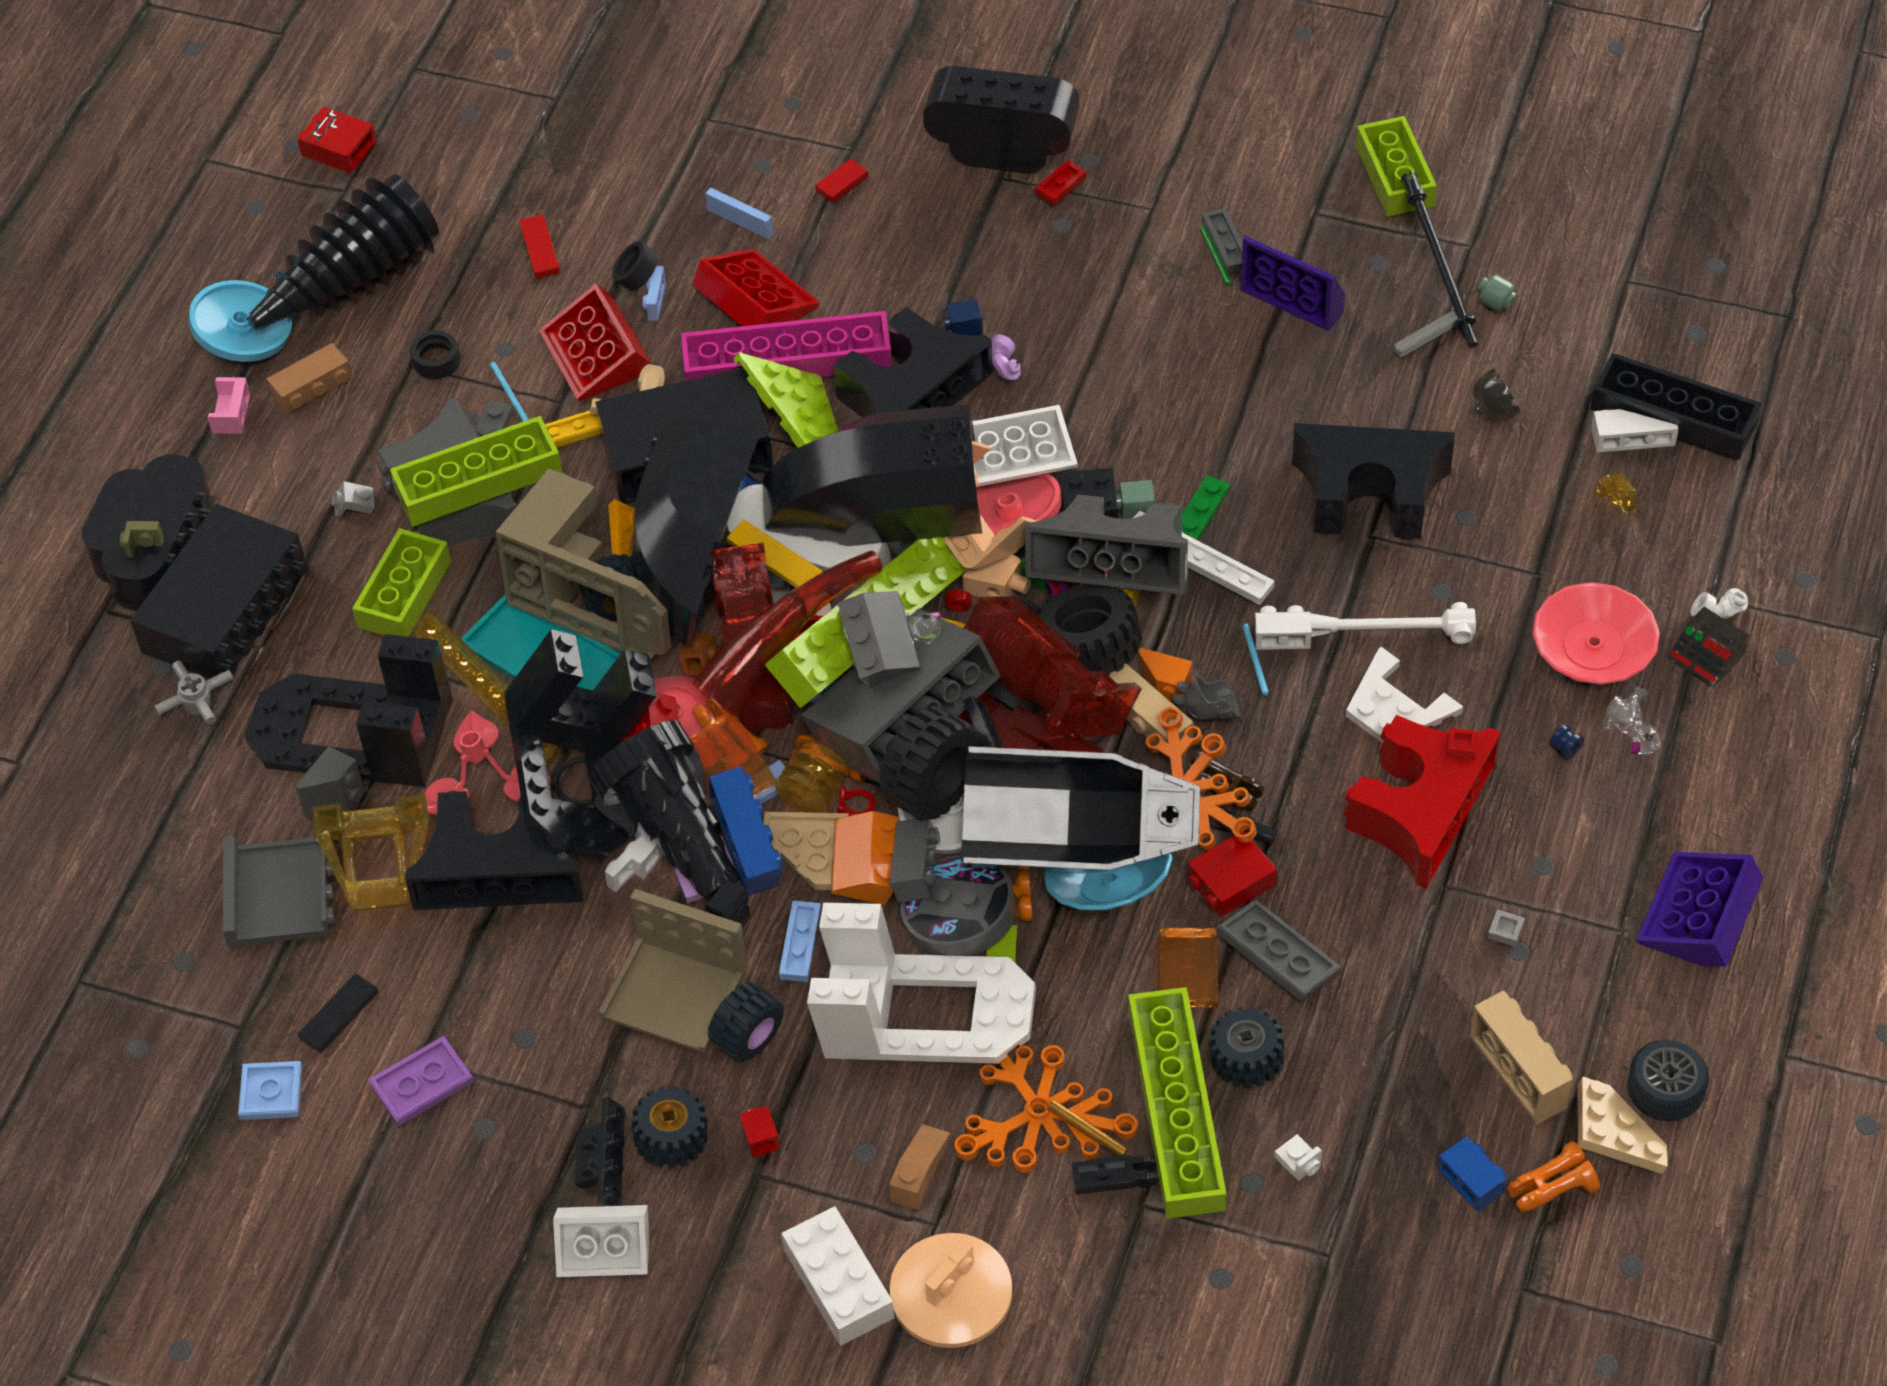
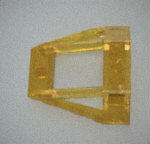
(372, 824)

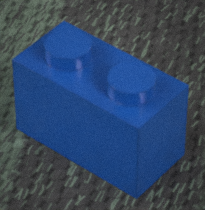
(1472, 1173)

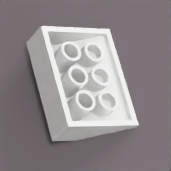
(1023, 445)

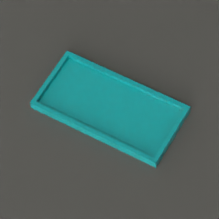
(510, 636)

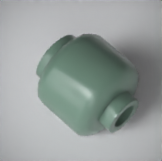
(1496, 293)

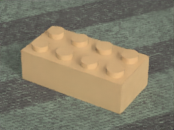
(1521, 1056)

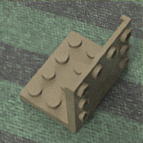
(676, 971)

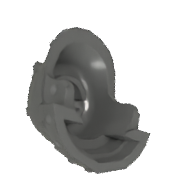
(1207, 699)

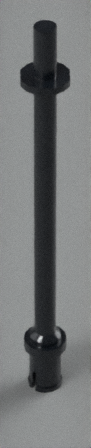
(1416, 197)

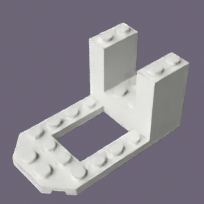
(855, 1000)

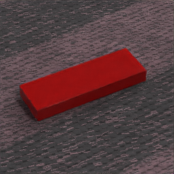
(539, 246)

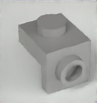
(353, 497)

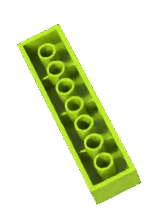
(1176, 1103)

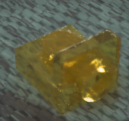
(1619, 489)

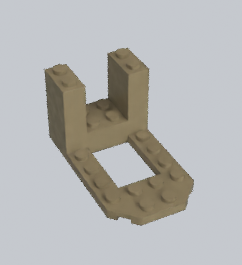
(548, 559)

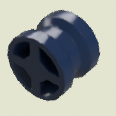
(1566, 741)

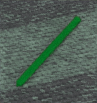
(1224, 274)

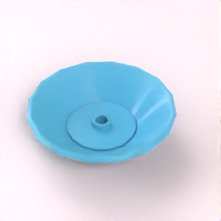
(1109, 888)

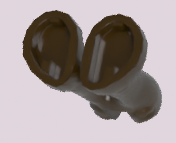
(1234, 779)

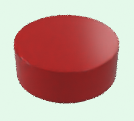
(958, 600)

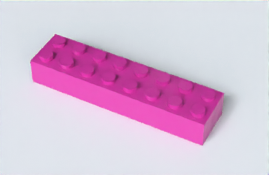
(801, 344)

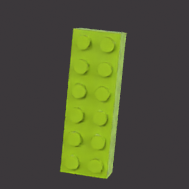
(475, 471)

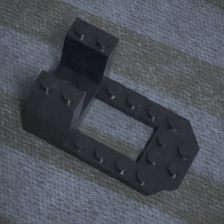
(551, 709)
(396, 720)

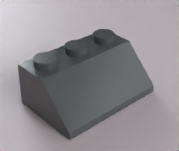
(879, 636)

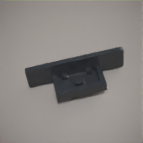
(601, 1154)

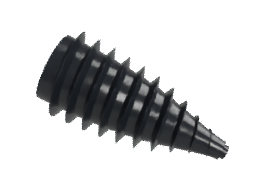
(351, 250)

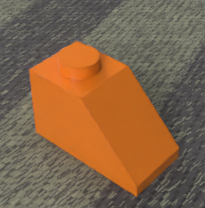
(1164, 671)

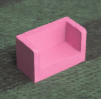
(230, 406)

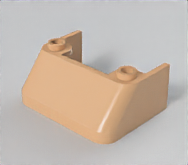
(985, 548)

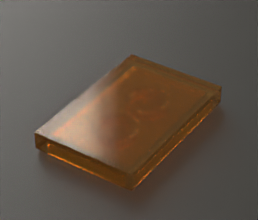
(729, 746)
(1190, 961)

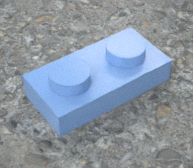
(655, 288)

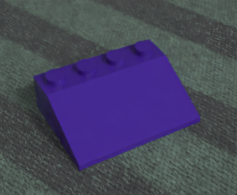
(1290, 284)
(1701, 906)

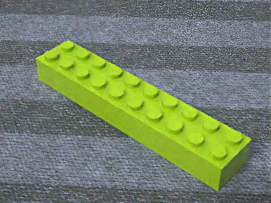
(824, 649)

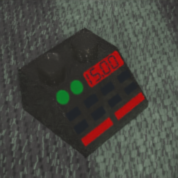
(1709, 647)

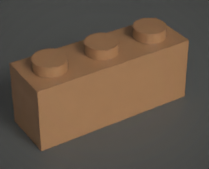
(309, 378)

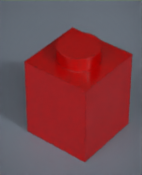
(759, 1131)

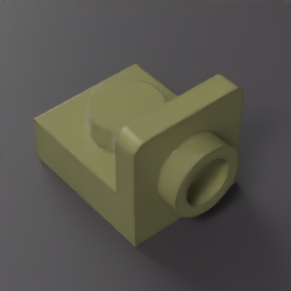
(141, 534)

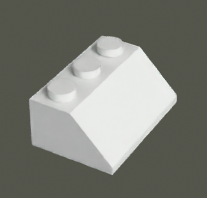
(601, 1240)

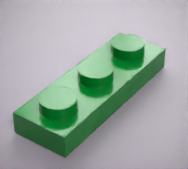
(1204, 506)

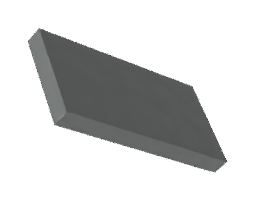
(1278, 950)

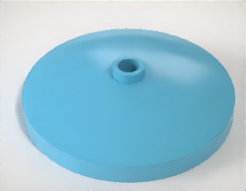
(221, 324)

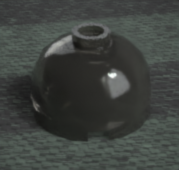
(1493, 398)

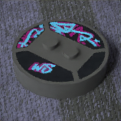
(965, 912)

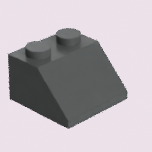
(329, 782)

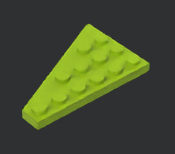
(794, 395)

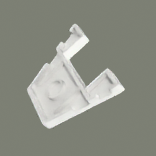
(1378, 701)

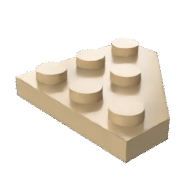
(805, 843)
(1615, 1129)

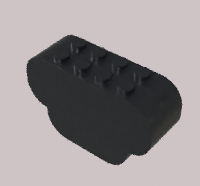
(1001, 117)
(166, 491)

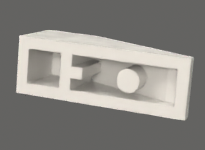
(1627, 431)

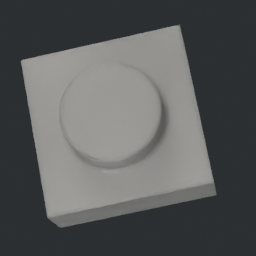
(1506, 928)

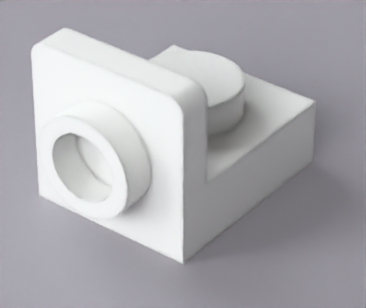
(1299, 1157)

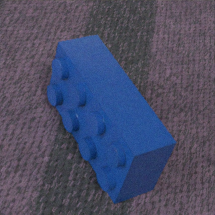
(744, 830)

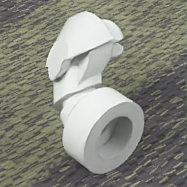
(1732, 602)

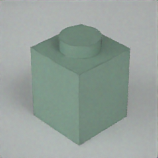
(1135, 497)

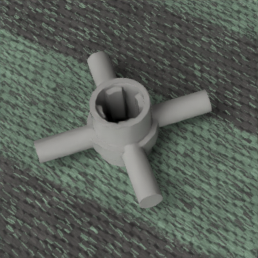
(194, 693)

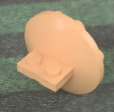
(951, 1290)

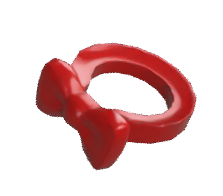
(842, 808)

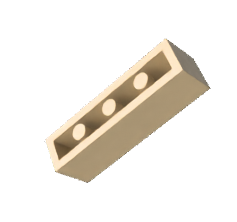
(1149, 704)

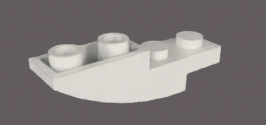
(637, 859)

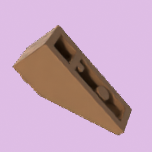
(918, 1167)

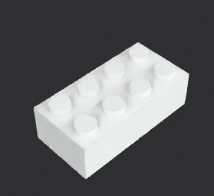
(838, 1275)

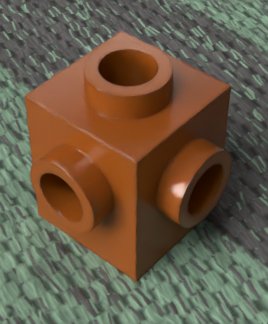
(697, 655)

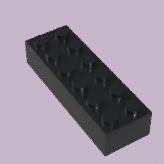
(1702, 412)

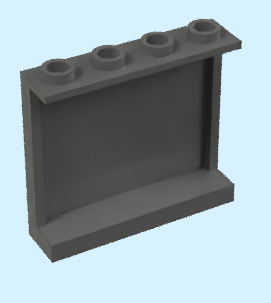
(276, 891)

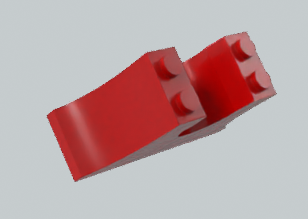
(1426, 816)

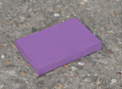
(420, 1080)

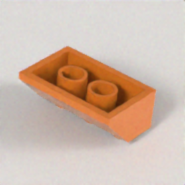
(864, 856)

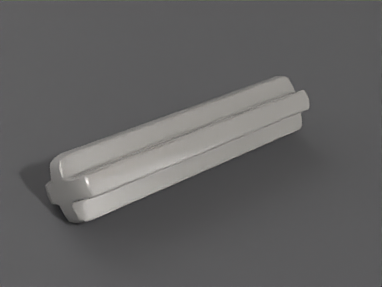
(1425, 334)

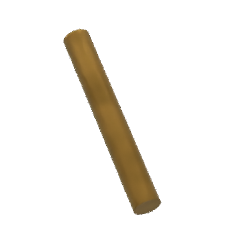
(1087, 1128)

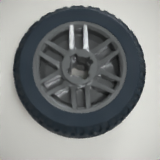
(1668, 1080)

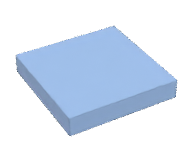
(270, 1090)

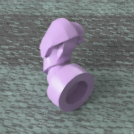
(1002, 351)

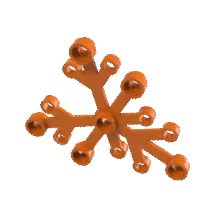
(1209, 804)
(998, 1132)

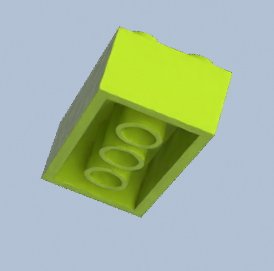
(1387, 154)
(402, 584)

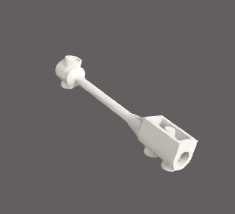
(1296, 627)

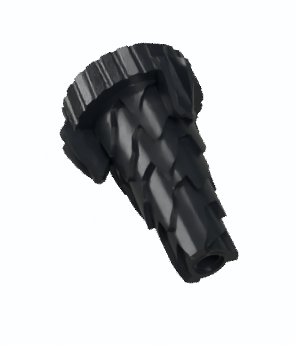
(662, 785)

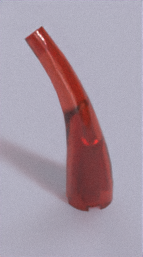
(740, 662)

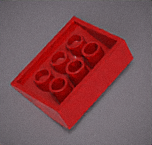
(752, 289)
(594, 344)

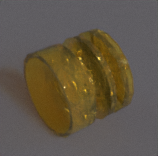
(811, 778)

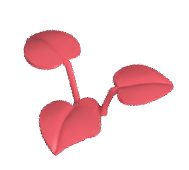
(473, 742)

